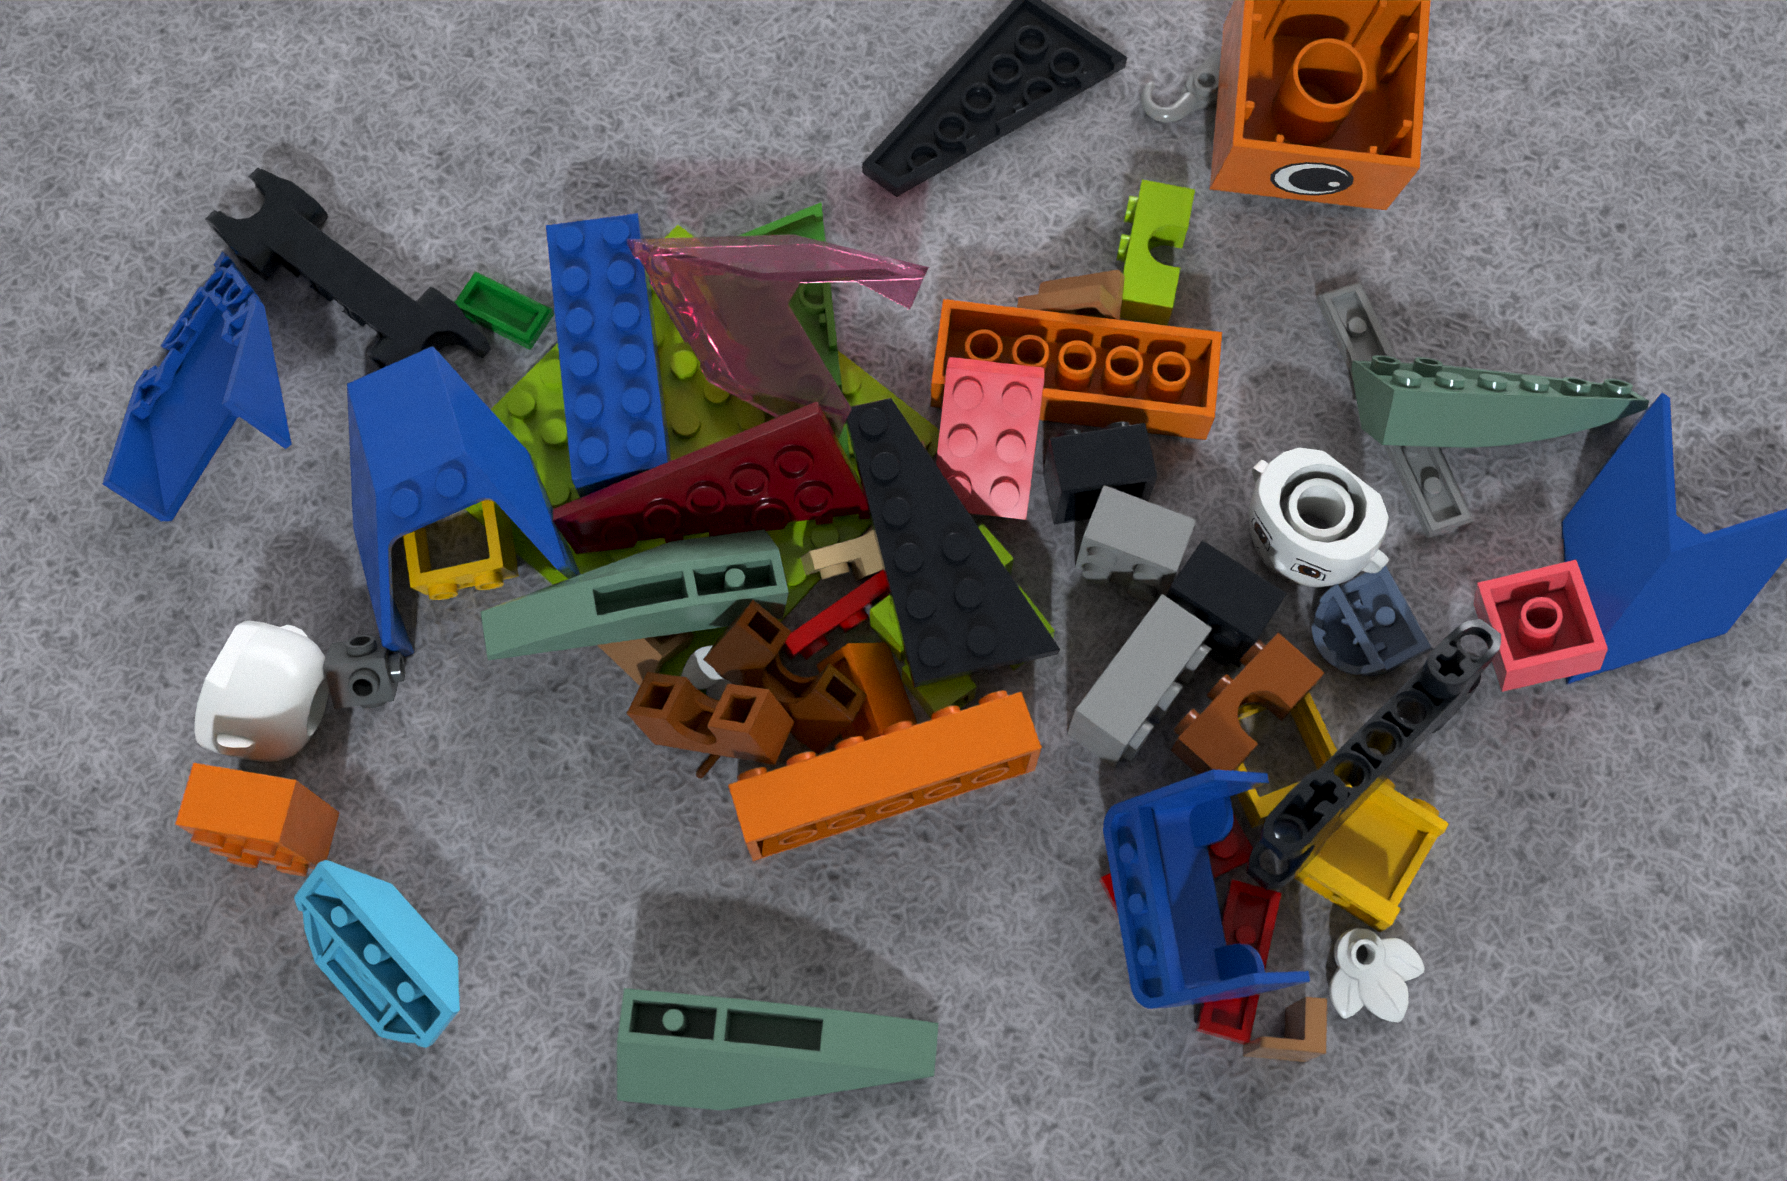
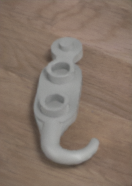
(1198, 92)

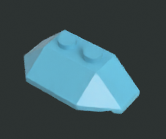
(380, 953)

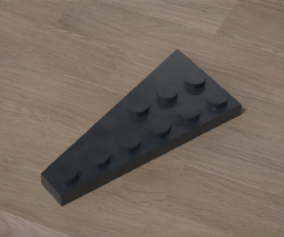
(1004, 80)
(944, 579)

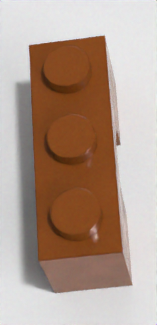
(1272, 677)
(740, 725)

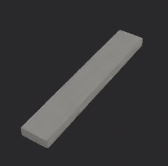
(1419, 468)

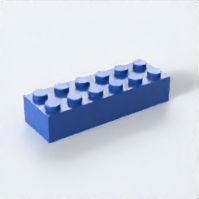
(607, 352)

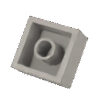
(1133, 544)

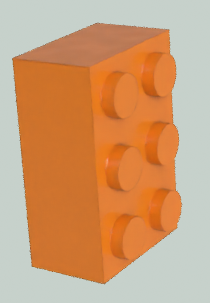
(257, 819)

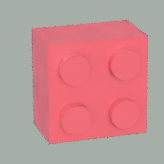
(1543, 625)

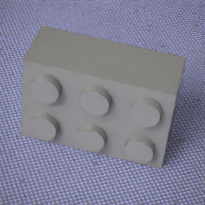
(1141, 683)

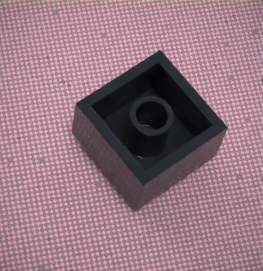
(1084, 462)
(1227, 600)

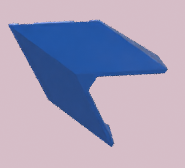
(183, 410)
(1650, 571)

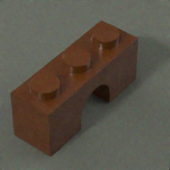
(750, 657)

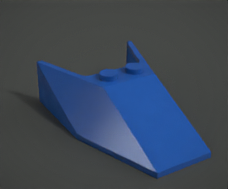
(423, 453)

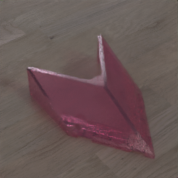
(735, 312)

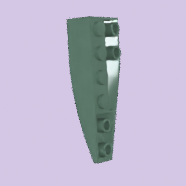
(1479, 407)
(644, 596)
(759, 1052)

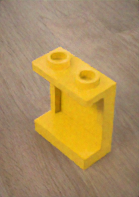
(1375, 855)

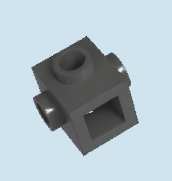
(363, 672)

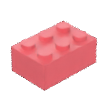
(990, 434)

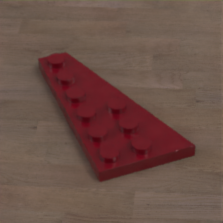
(740, 484)

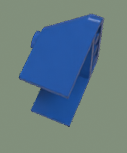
(1170, 897)

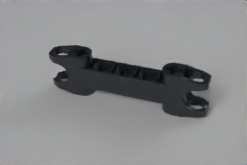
(289, 236)
(1323, 802)

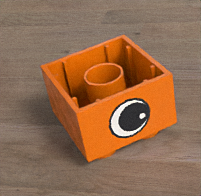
(1321, 99)

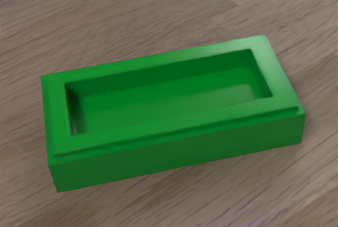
(503, 310)

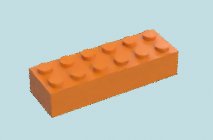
(1092, 365)
(885, 774)

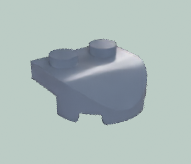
(1368, 626)

